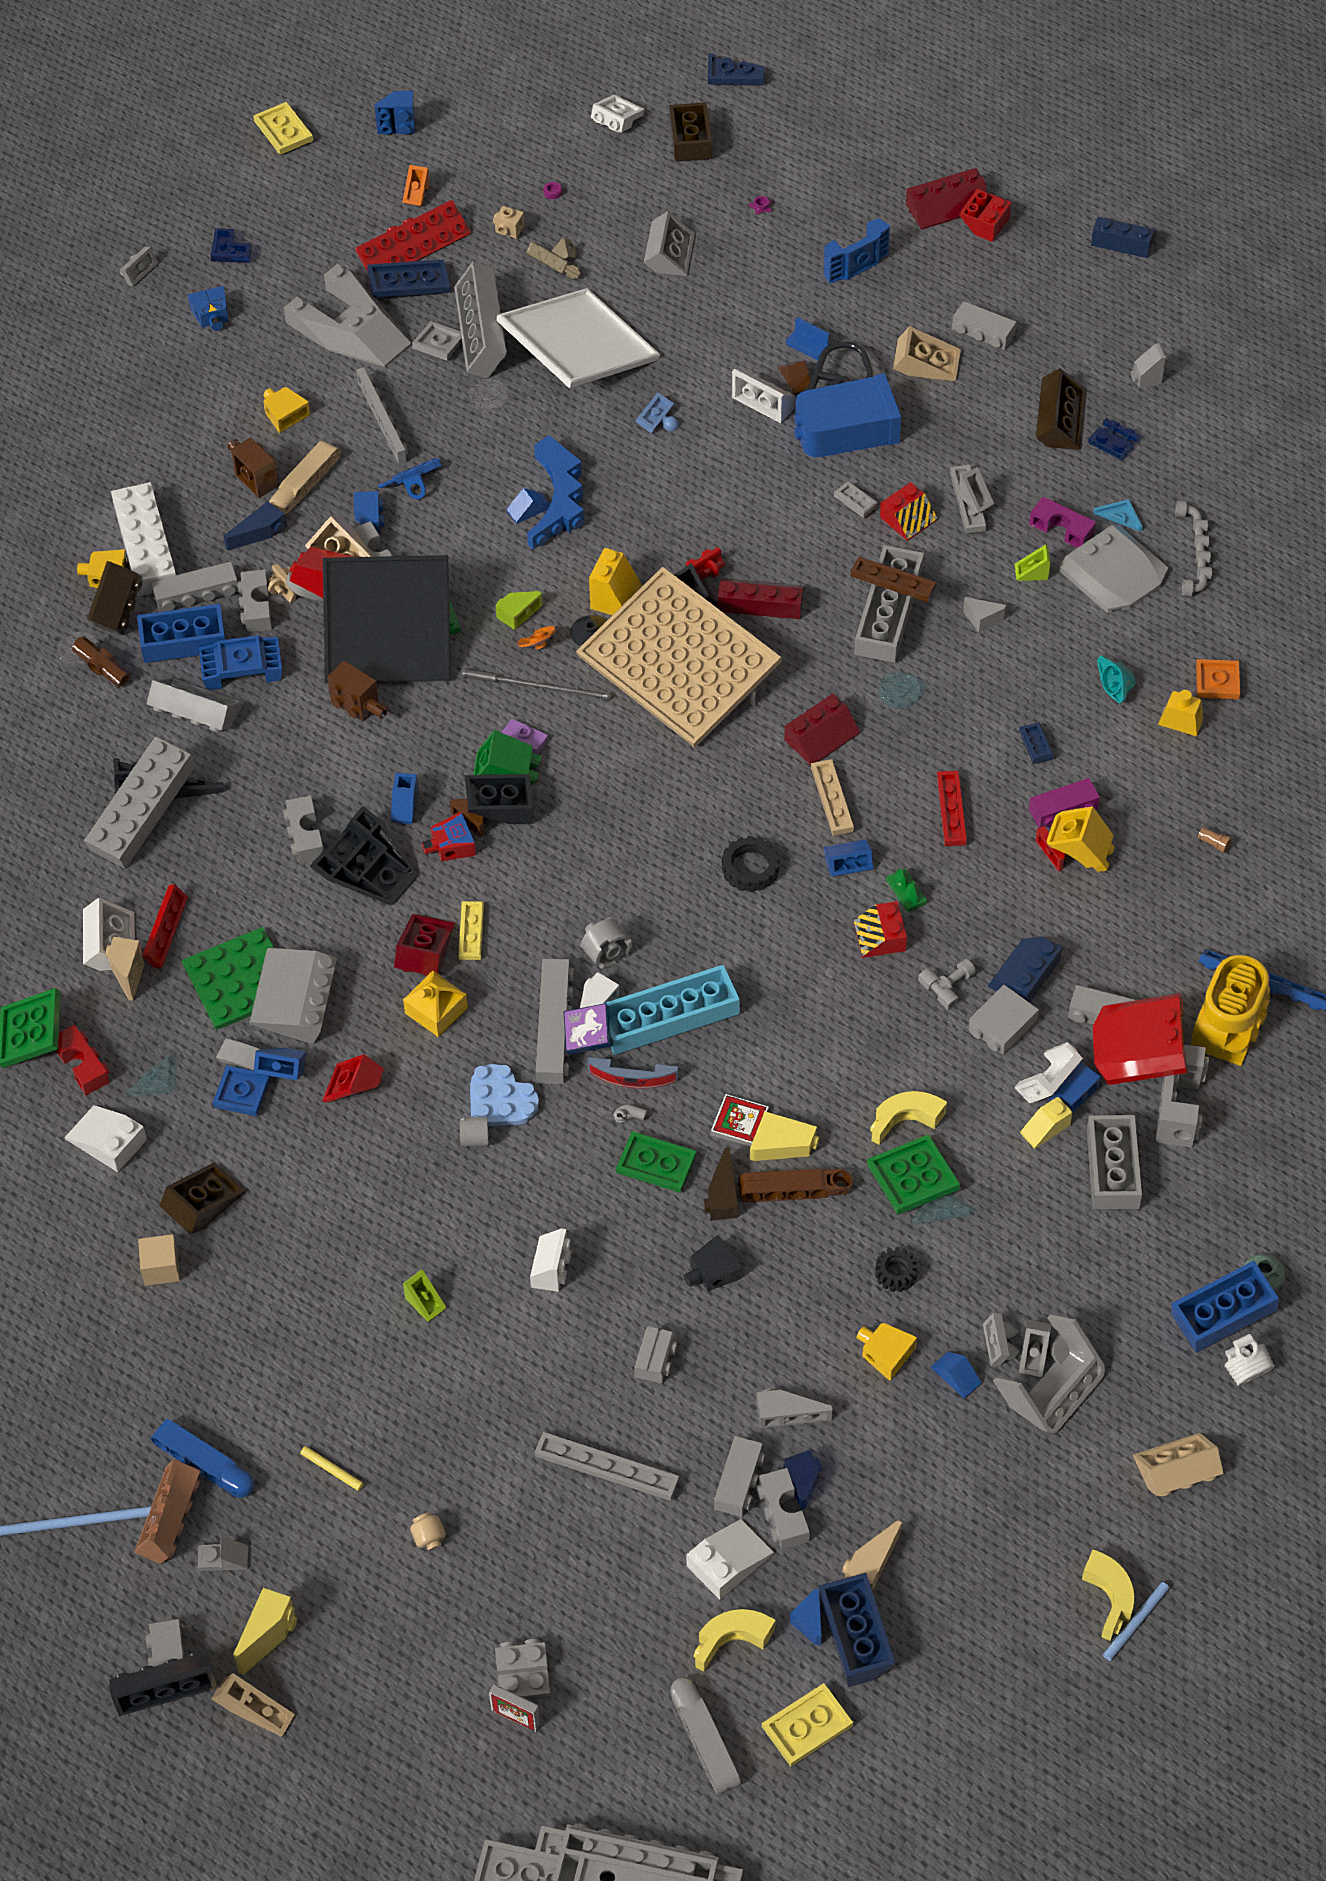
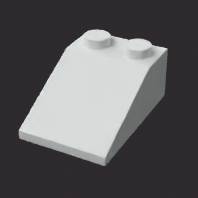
(108, 1136)
(727, 1557)

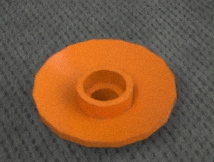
(538, 639)

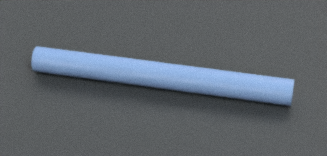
(1136, 1621)

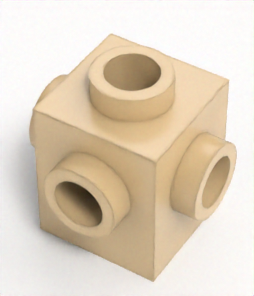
(509, 222)

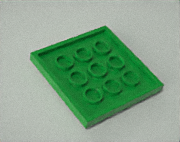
(229, 976)

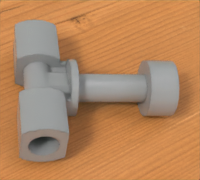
(943, 986)

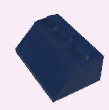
(1122, 237)
(1028, 967)

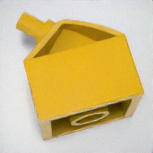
(435, 1003)

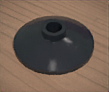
(581, 630)

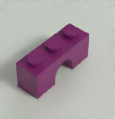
(1050, 514)

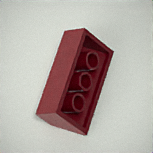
(943, 198)
(760, 598)

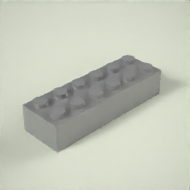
(477, 315)
(887, 610)
(140, 802)

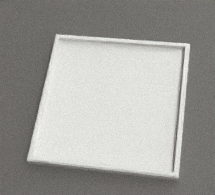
(578, 337)

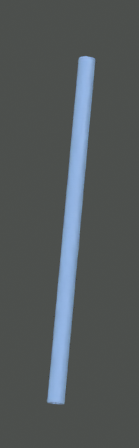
(74, 1521)

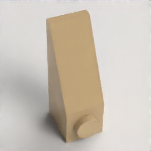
(873, 1555)
(252, 1704)

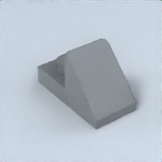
(223, 1556)

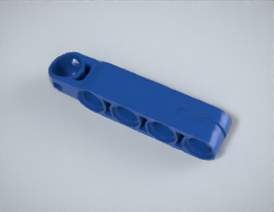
(201, 1456)

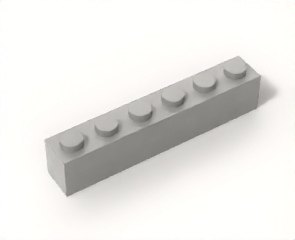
(551, 1033)

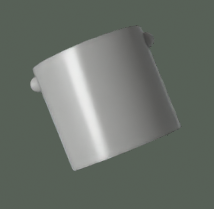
(474, 1131)

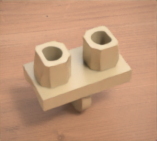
(278, 584)

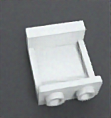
(1063, 1061)

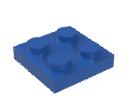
(241, 1091)

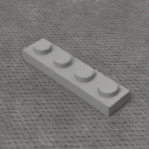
(971, 520)

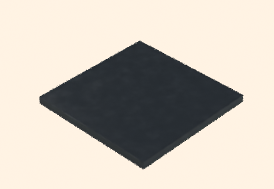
(388, 617)

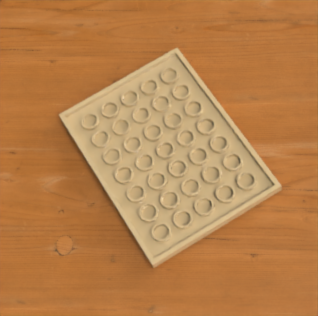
(679, 656)

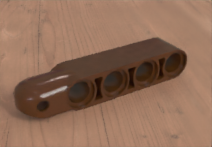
(793, 1184)

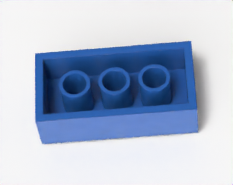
(179, 632)
(1224, 1306)

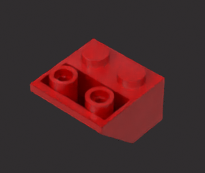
(986, 214)

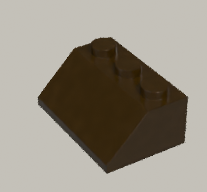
(115, 598)

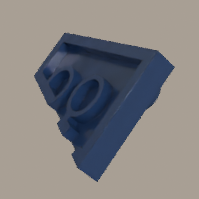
(729, 72)

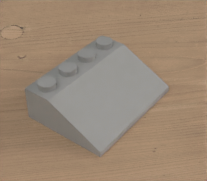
(293, 992)

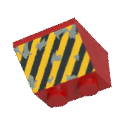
(908, 511)
(881, 930)

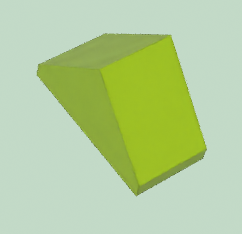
(1034, 566)
(423, 1296)

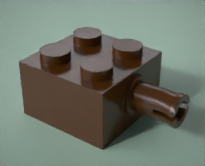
(254, 466)
(355, 692)

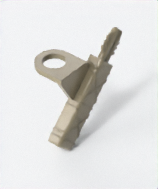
(557, 257)

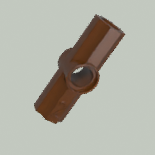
(101, 661)

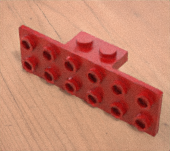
(415, 237)

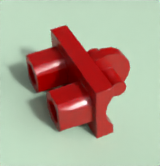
(709, 562)

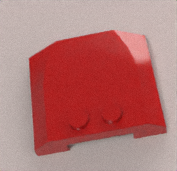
(1140, 1039)

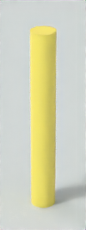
(332, 1468)

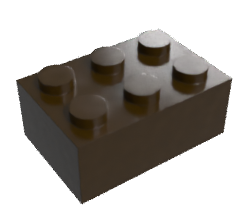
(690, 131)

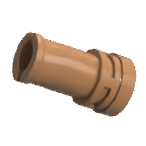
(1219, 841)

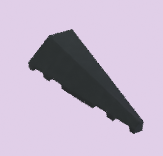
(190, 788)

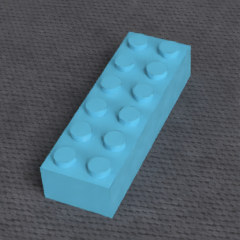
(671, 1009)

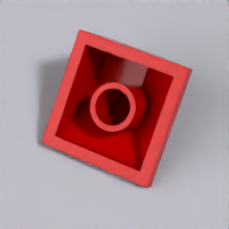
(353, 1077)

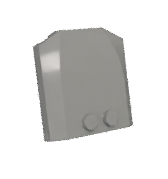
(1114, 569)

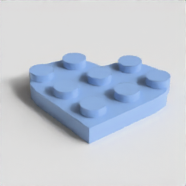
(500, 1097)

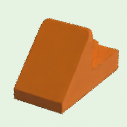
(416, 185)

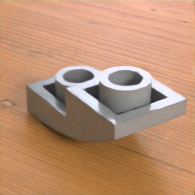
(237, 1054)

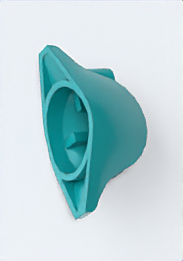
(1115, 678)

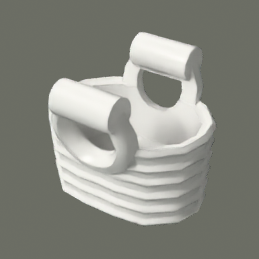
(1248, 1367)

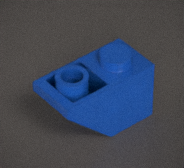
(368, 508)
(404, 798)

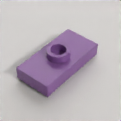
(526, 734)

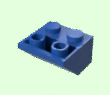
(396, 113)

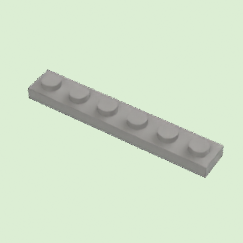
(380, 412)
(607, 1466)

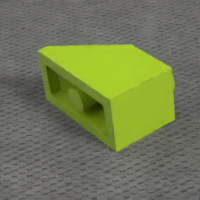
(518, 607)

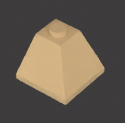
(126, 963)

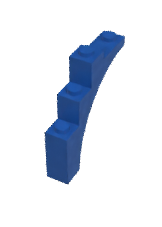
(568, 492)

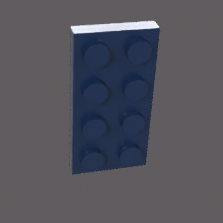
(408, 278)

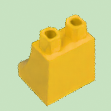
(1082, 836)

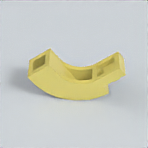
(907, 1106)
(1113, 1579)
(729, 1626)

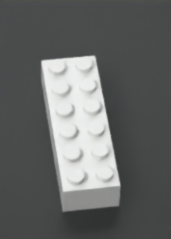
(143, 534)

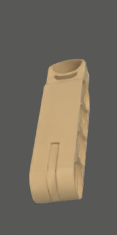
(305, 476)

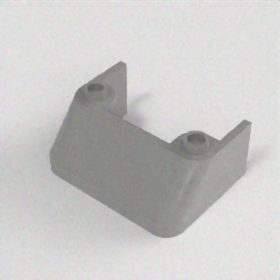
(1064, 1385)

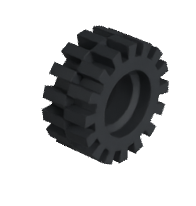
(892, 1281)

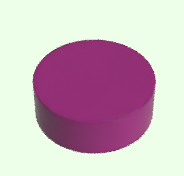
(552, 190)

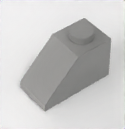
(1149, 367)
(1035, 1348)

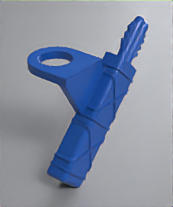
(413, 476)

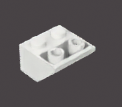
(550, 1261)

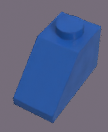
(280, 1062)

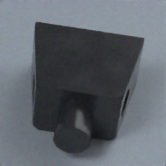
(713, 1266)

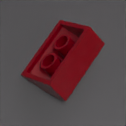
(821, 729)

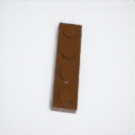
(893, 579)

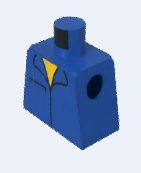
(209, 307)

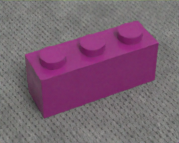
(1069, 797)

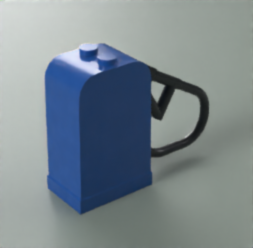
(848, 413)

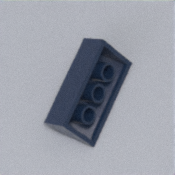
(856, 1629)

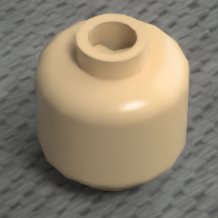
(427, 1531)

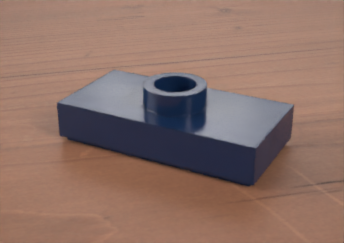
(1036, 743)

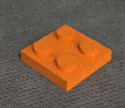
(1217, 679)

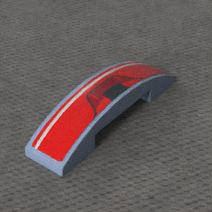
(629, 1078)

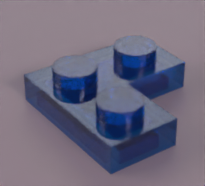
(226, 250)

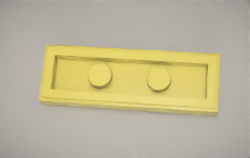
(471, 930)

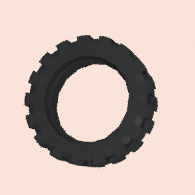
(750, 882)

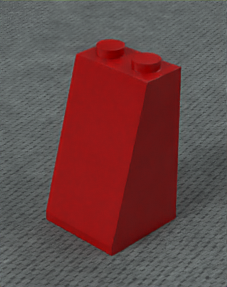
(308, 569)

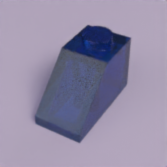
(804, 1474)

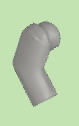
(629, 1111)

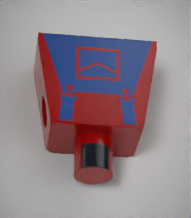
(450, 839)

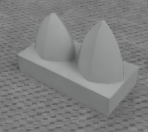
(138, 266)
(996, 1337)

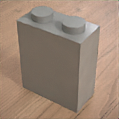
(1003, 1020)

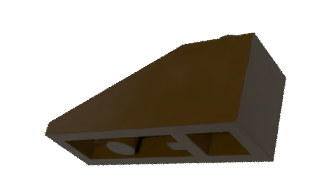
(721, 1191)

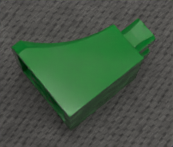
(506, 755)

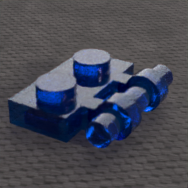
(1111, 443)

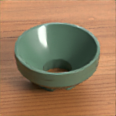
(1277, 1275)

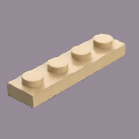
(832, 797)

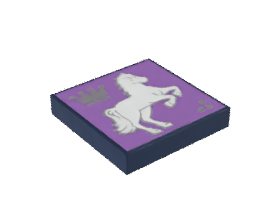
(587, 1028)

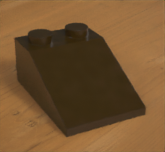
(200, 1197)

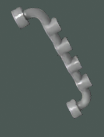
(1201, 542)

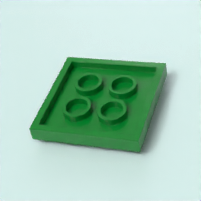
(29, 1027)
(913, 1174)

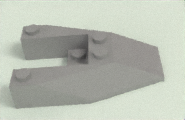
(360, 332)

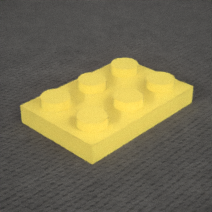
(283, 128)
(807, 1724)

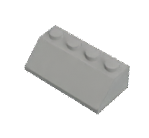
(193, 703)

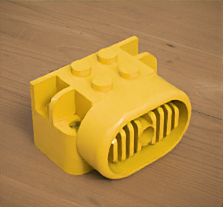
(1233, 1009)

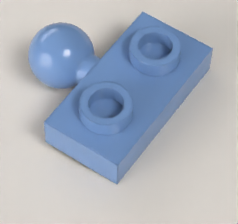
(655, 413)

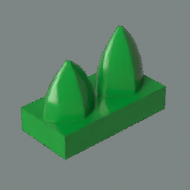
(906, 890)

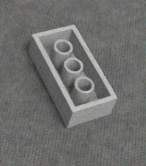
(1114, 1162)

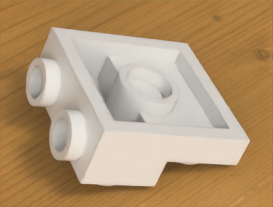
(616, 113)

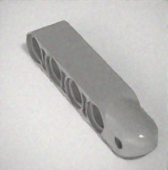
(705, 1735)

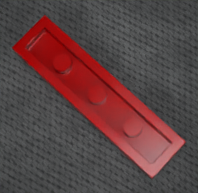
(951, 808)
(165, 926)

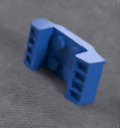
(857, 257)
(240, 658)

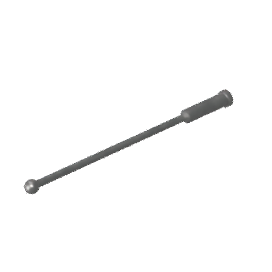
(494, 678)

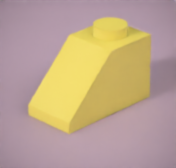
(1047, 1122)

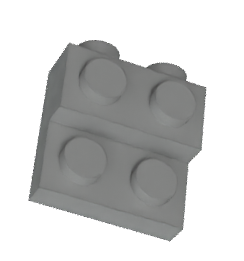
(523, 1668)

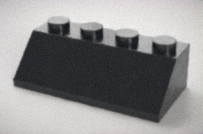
(162, 1683)

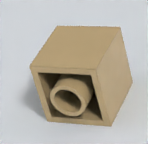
(158, 1259)

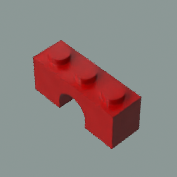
(90, 1073)

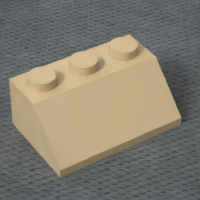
(1179, 1464)

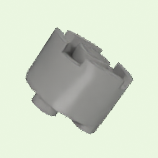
(606, 942)

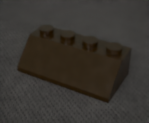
(1060, 411)

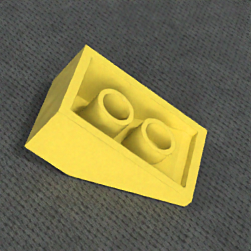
(265, 1629)

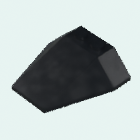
(366, 860)

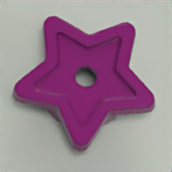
(761, 200)

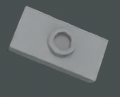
(855, 499)

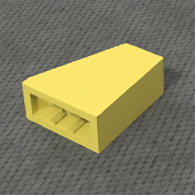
(783, 1138)

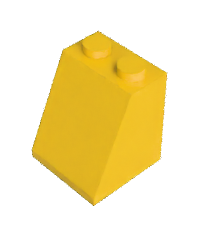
(612, 582)

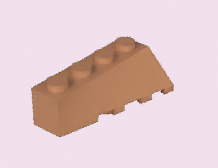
(167, 1512)

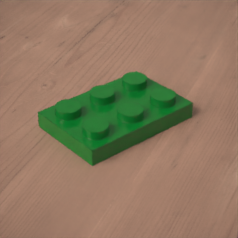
(656, 1162)

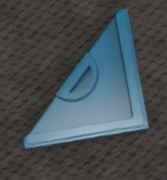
(1121, 513)

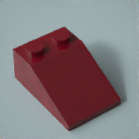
(423, 945)

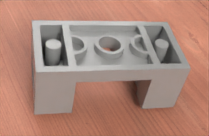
(1178, 1121)

